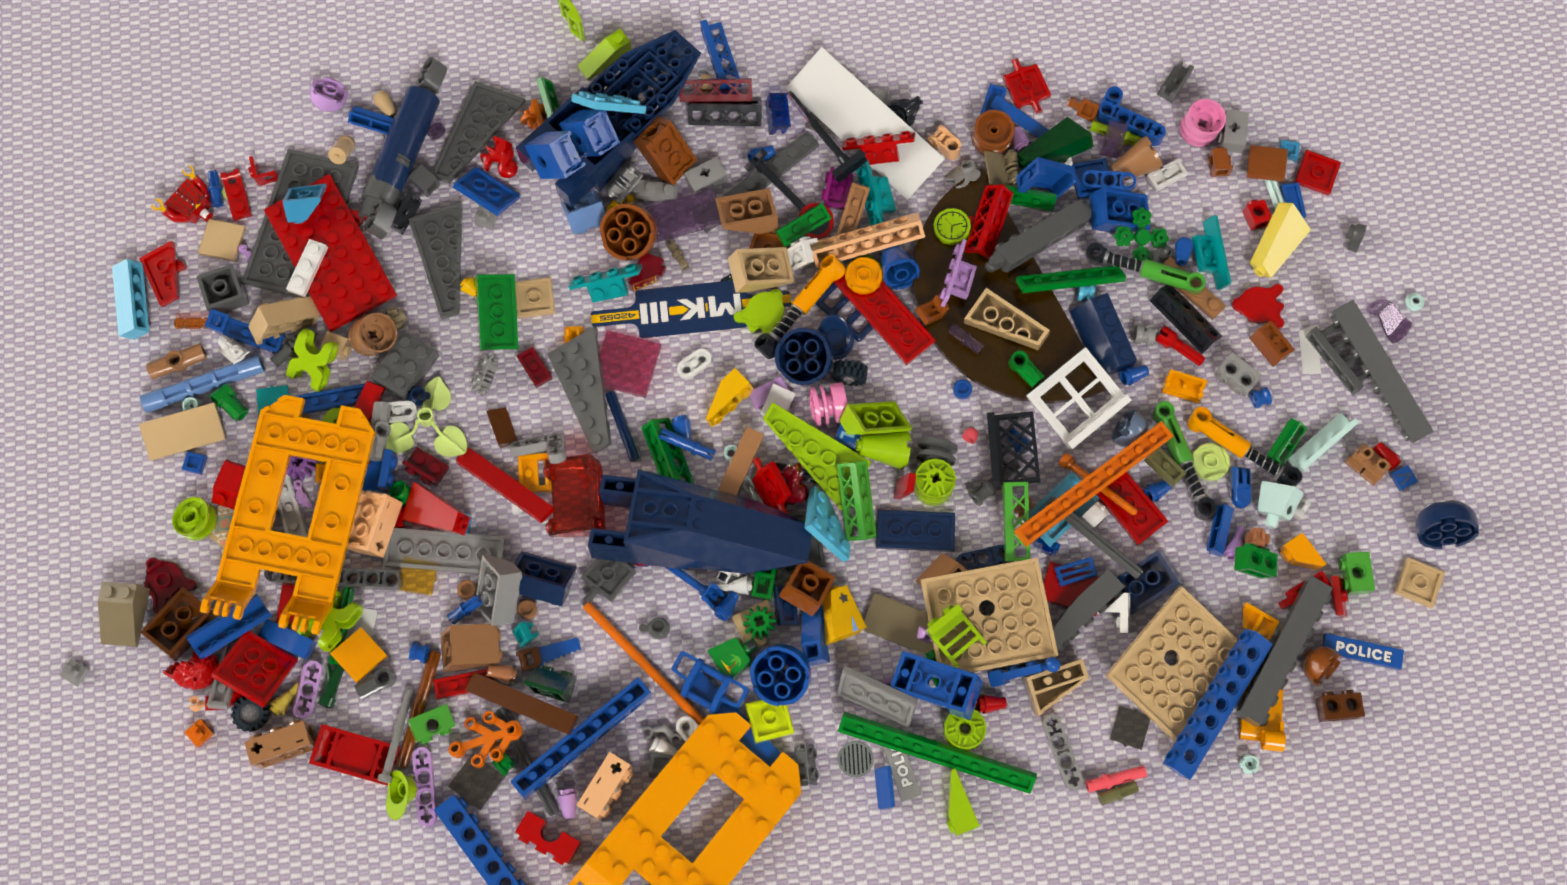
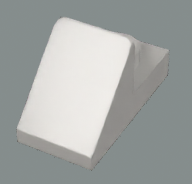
(1122, 606)

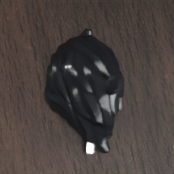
(906, 109)

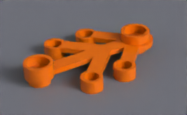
(488, 739)

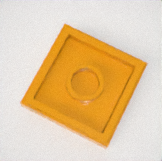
(358, 655)

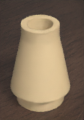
(384, 103)

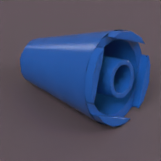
(898, 267)

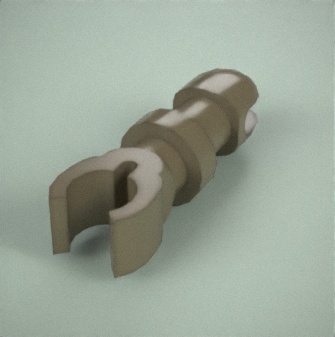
(677, 254)

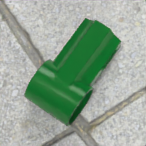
(1027, 370)
(227, 399)

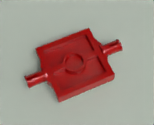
(1026, 86)
(771, 485)

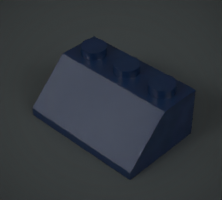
(544, 578)

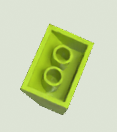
(874, 418)

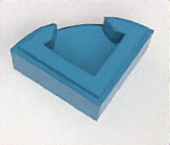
(1293, 149)

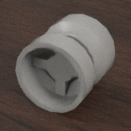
(1144, 335)

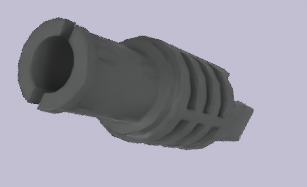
(288, 350)

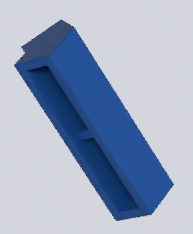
(370, 120)
(1222, 529)

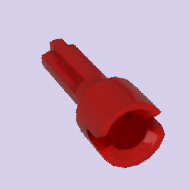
(1170, 340)

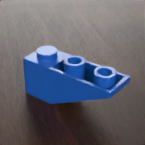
(814, 638)

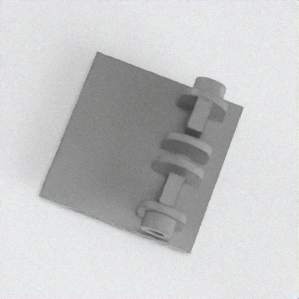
(623, 182)
(487, 367)

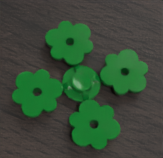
(1142, 235)

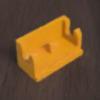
(1184, 386)

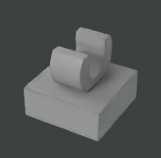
(485, 219)
(74, 672)

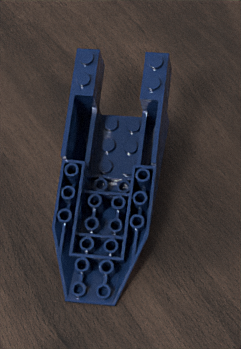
(646, 74)
(696, 528)

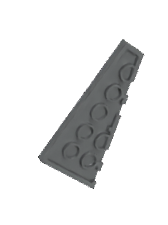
(583, 381)

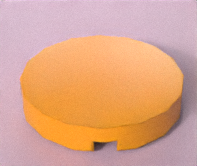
(863, 275)

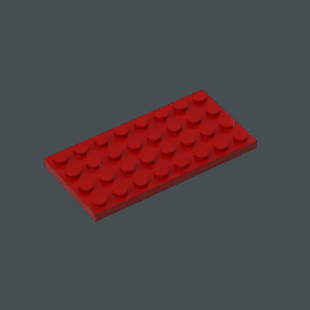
(350, 274)

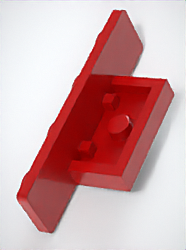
(881, 148)

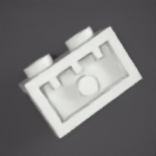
(800, 253)

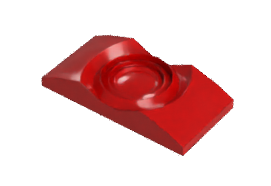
(350, 753)

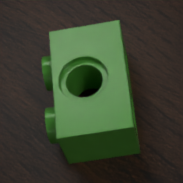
(1362, 564)
(419, 728)

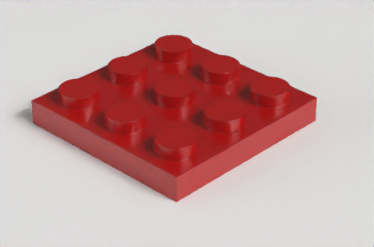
(254, 668)

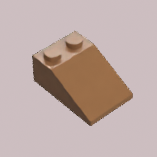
(748, 212)

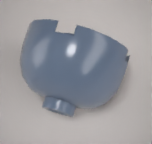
(1130, 429)

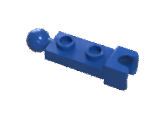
(1002, 676)

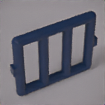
(837, 307)

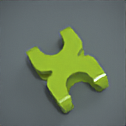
(312, 360)
(336, 619)

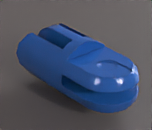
(1240, 486)

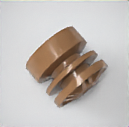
(382, 333)

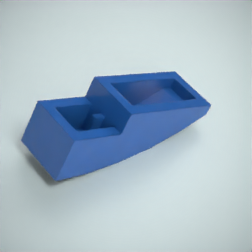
(287, 639)

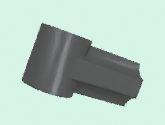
(374, 684)

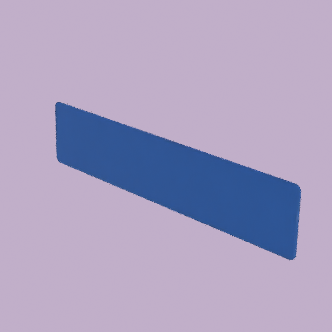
(1019, 117)

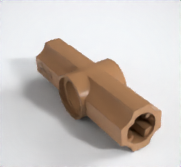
(166, 364)

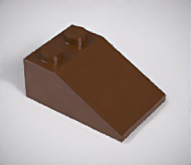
(174, 623)

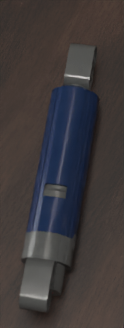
(401, 149)

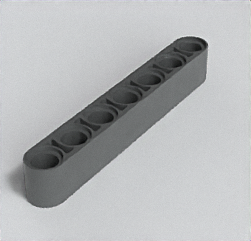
(344, 582)

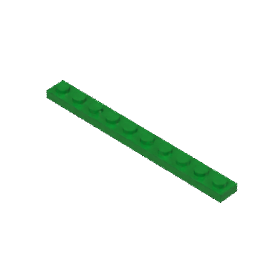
(937, 752)

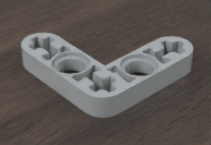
(552, 443)

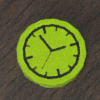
(951, 226)

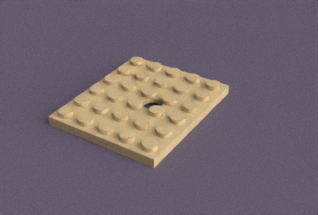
(1016, 630)
(1167, 691)

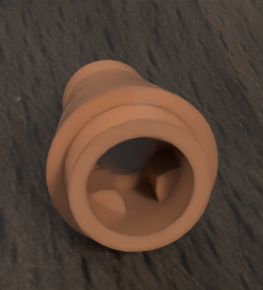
(502, 673)

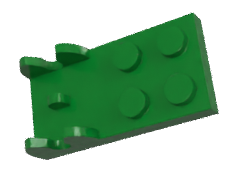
(496, 311)

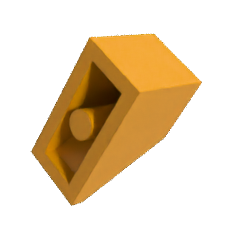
(1301, 553)

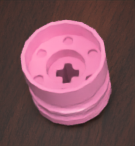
(1202, 122)
(827, 403)

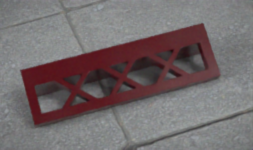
(717, 95)

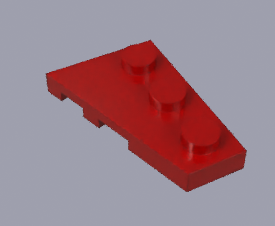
(162, 273)

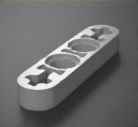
(1058, 753)

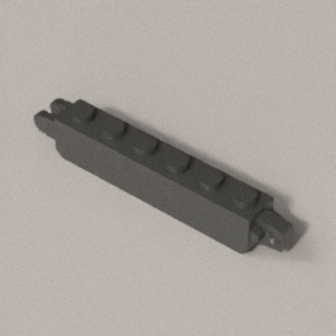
(1040, 237)

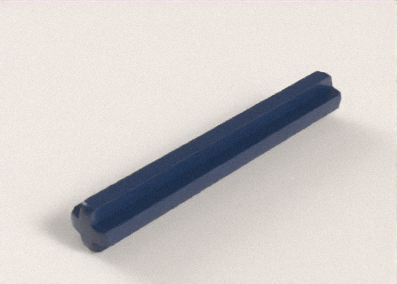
(622, 426)

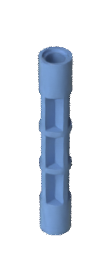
(197, 385)

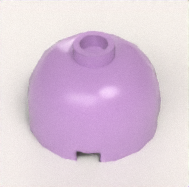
(328, 94)

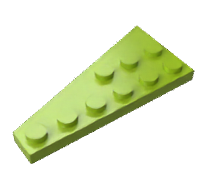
(814, 450)

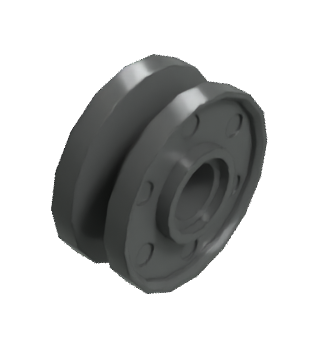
(936, 449)

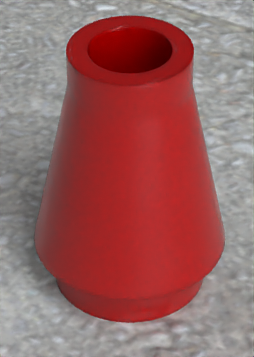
(1387, 454)
(990, 703)

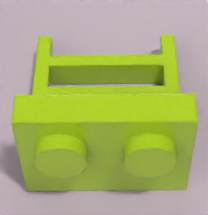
(939, 628)

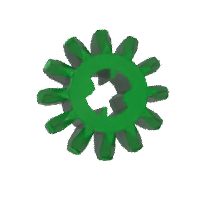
(751, 624)

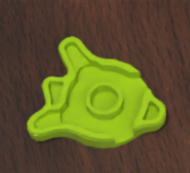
(762, 311)

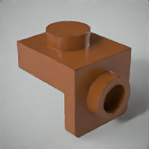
(932, 310)

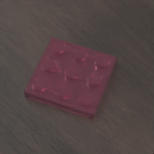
(628, 363)

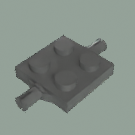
(607, 578)

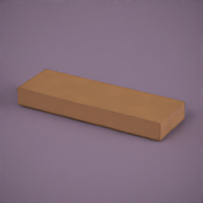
(853, 208)

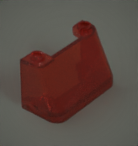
(575, 496)

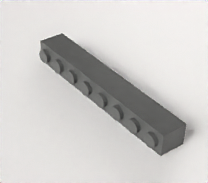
(1382, 372)
(1284, 651)

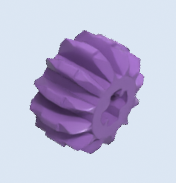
(304, 468)

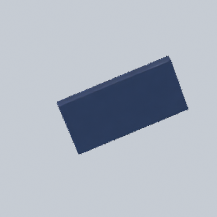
(916, 530)

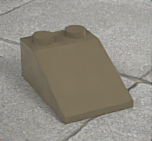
(121, 613)

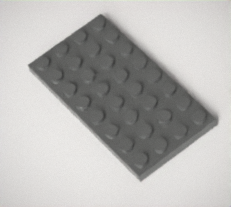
(269, 262)

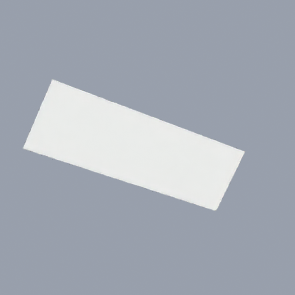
(856, 112)

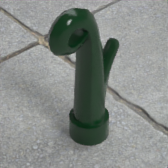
(332, 683)

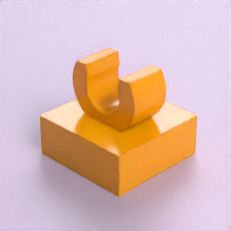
(572, 332)

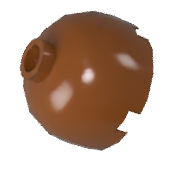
(1320, 663)

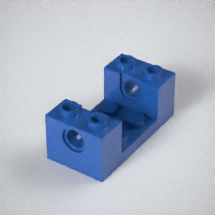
(956, 687)

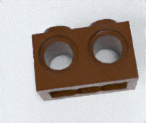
(1340, 710)

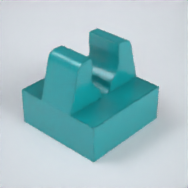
(523, 634)

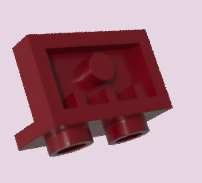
(426, 466)

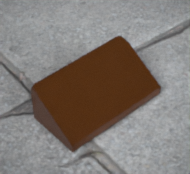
(502, 426)

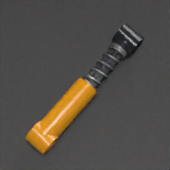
(830, 270)
(1202, 421)

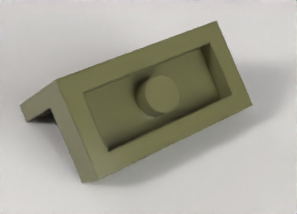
(1165, 467)

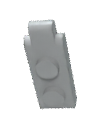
(655, 191)

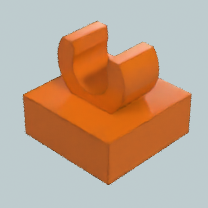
(199, 733)

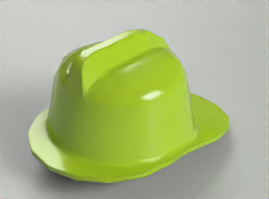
(400, 793)

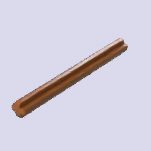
(419, 707)

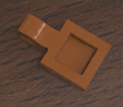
(1086, 108)

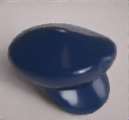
(839, 334)

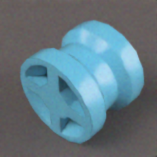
(1085, 292)

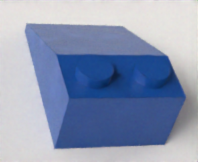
(1115, 208)

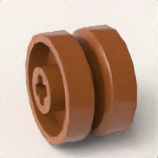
(993, 132)

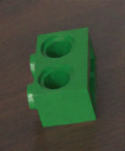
(1256, 561)

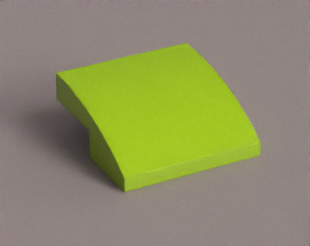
(571, 14)

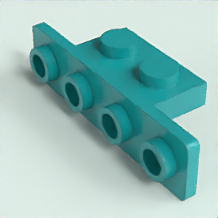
(879, 196)
(1211, 253)
(606, 284)

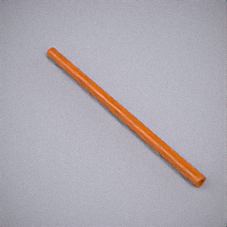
(615, 634)

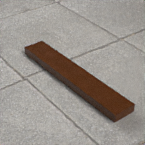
(522, 703)

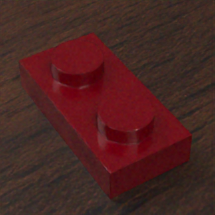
(534, 367)

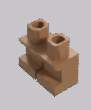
(1366, 458)

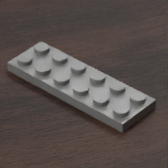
(448, 550)

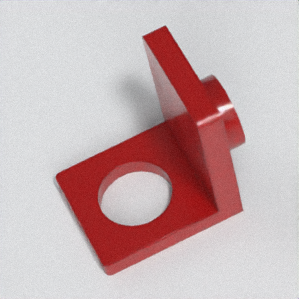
(259, 178)

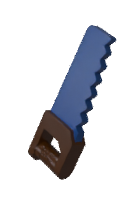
(547, 653)

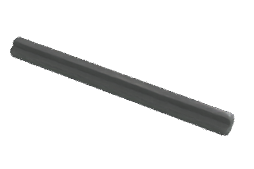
(1103, 544)
(526, 760)

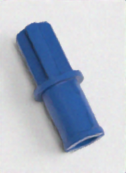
(215, 189)
(465, 609)

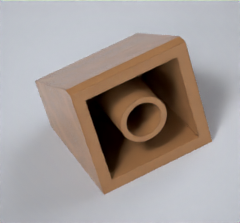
(470, 647)

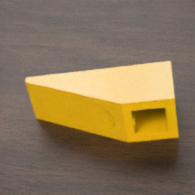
(729, 394)

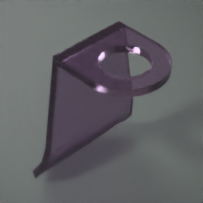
(1392, 320)

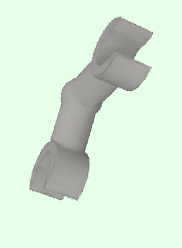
(664, 727)

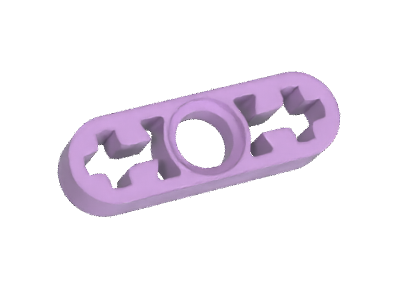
(305, 674)

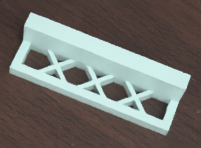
(1321, 442)

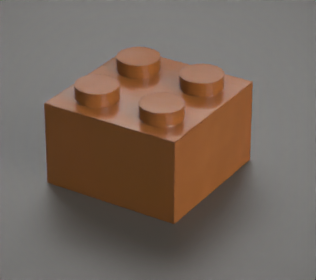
(807, 587)

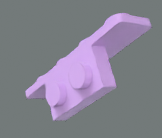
(960, 278)

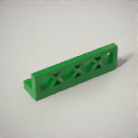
(664, 455)

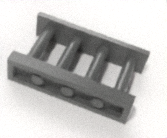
(1333, 359)

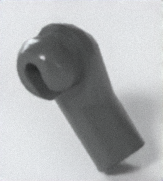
(1162, 254)

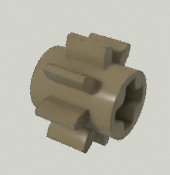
(397, 316)

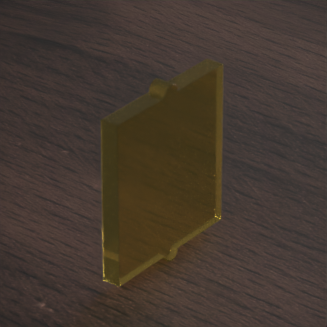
(418, 580)

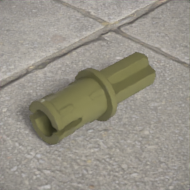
(1118, 793)

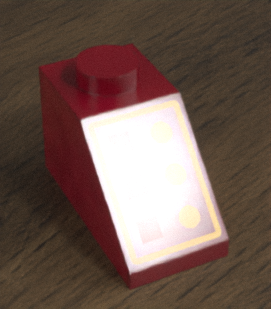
(651, 270)

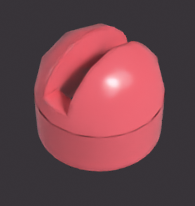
(970, 435)

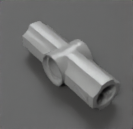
(380, 420)

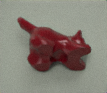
(793, 476)

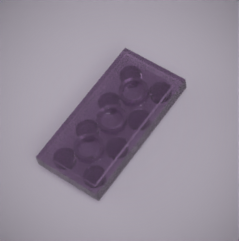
(685, 215)

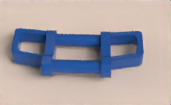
(719, 697)

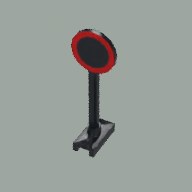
(759, 163)

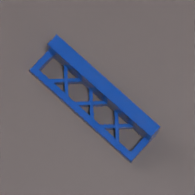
(711, 43)
(226, 629)

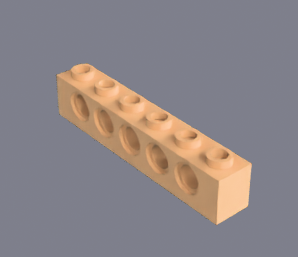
(869, 239)

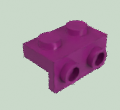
(836, 193)

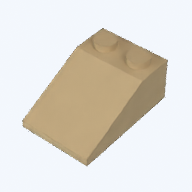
(760, 269)

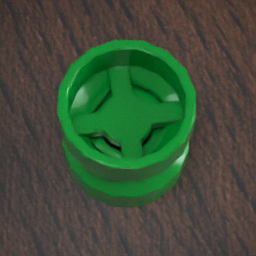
(400, 491)

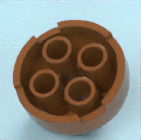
(628, 231)

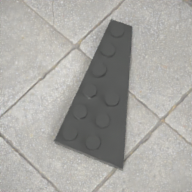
(479, 121)
(440, 246)

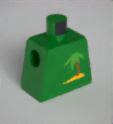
(733, 656)

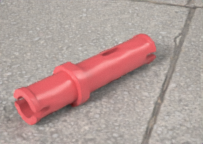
(1107, 781)

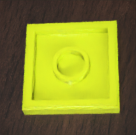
(768, 720)

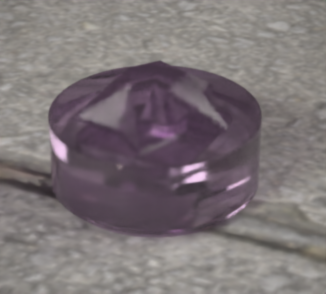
(436, 131)

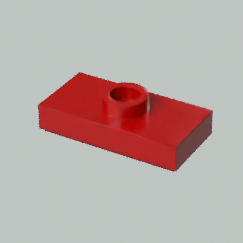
(1339, 596)

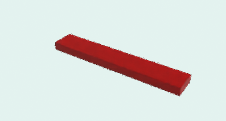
(505, 485)

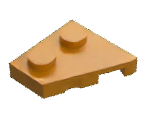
(1258, 621)

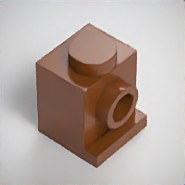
(1220, 162)

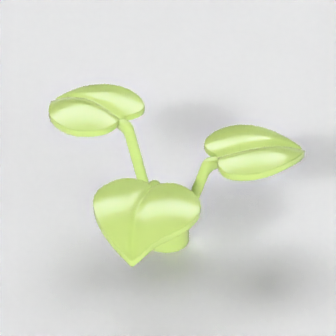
(448, 444)

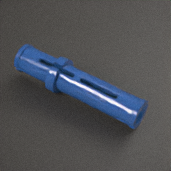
(694, 447)

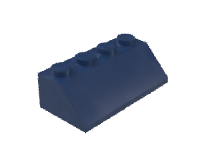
(1103, 334)

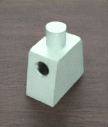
(1278, 502)

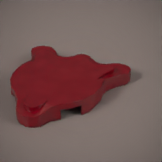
(165, 581)

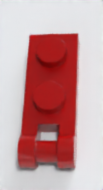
(236, 195)

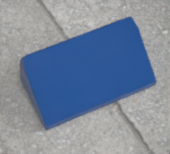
(884, 788)

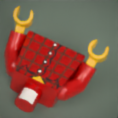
(188, 201)

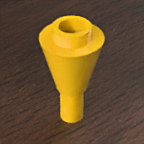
(468, 286)

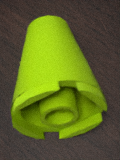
(886, 448)

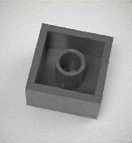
(223, 289)

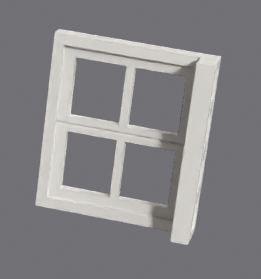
(1094, 419)

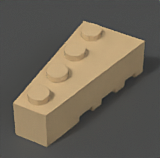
(1004, 320)

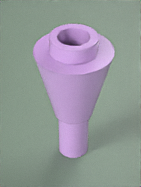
(1236, 541)

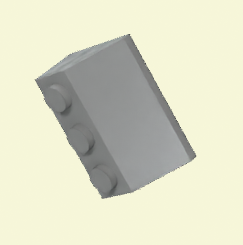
(498, 589)

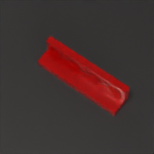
(993, 220)

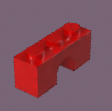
(532, 829)

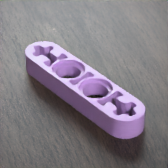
(426, 786)

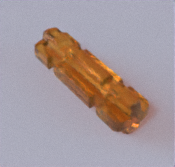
(190, 323)

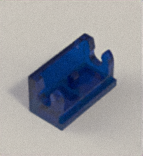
(777, 112)

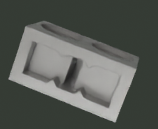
(1241, 370)

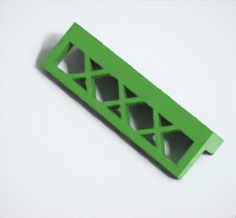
(860, 500)
(1008, 519)

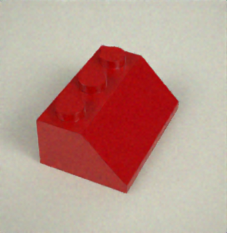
(228, 484)

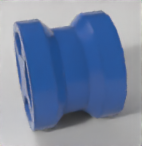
(1260, 397)
(419, 652)

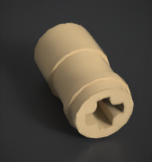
(341, 149)

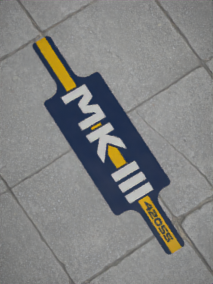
(681, 309)

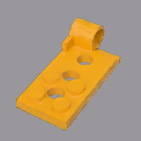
(1272, 734)

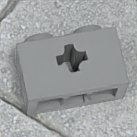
(1234, 131)
(714, 175)

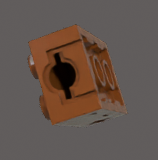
(665, 150)

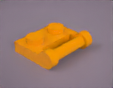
(529, 473)

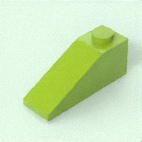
(605, 54)
(960, 811)

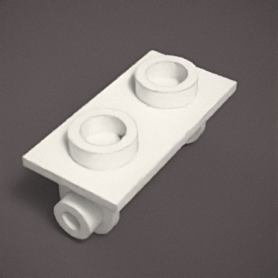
(231, 349)

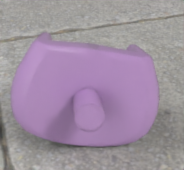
(922, 635)

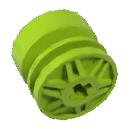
(934, 493)

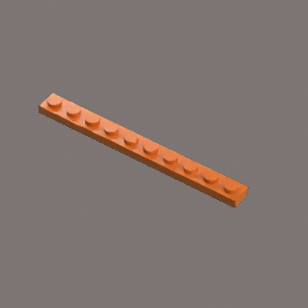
(1093, 484)

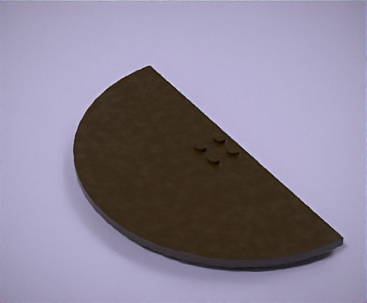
(991, 364)

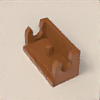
(1271, 343)

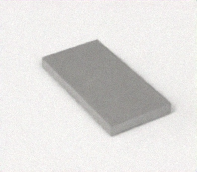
(877, 696)

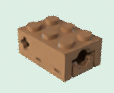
(281, 744)

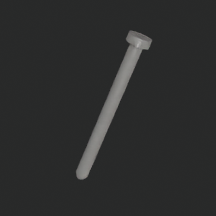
(385, 776)

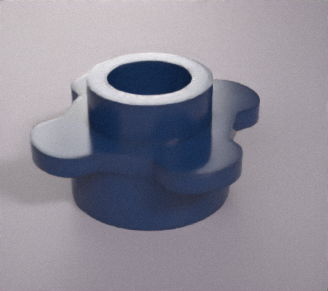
(418, 390)

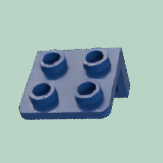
(381, 473)

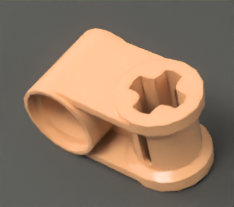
(943, 140)

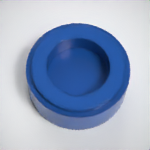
(962, 389)

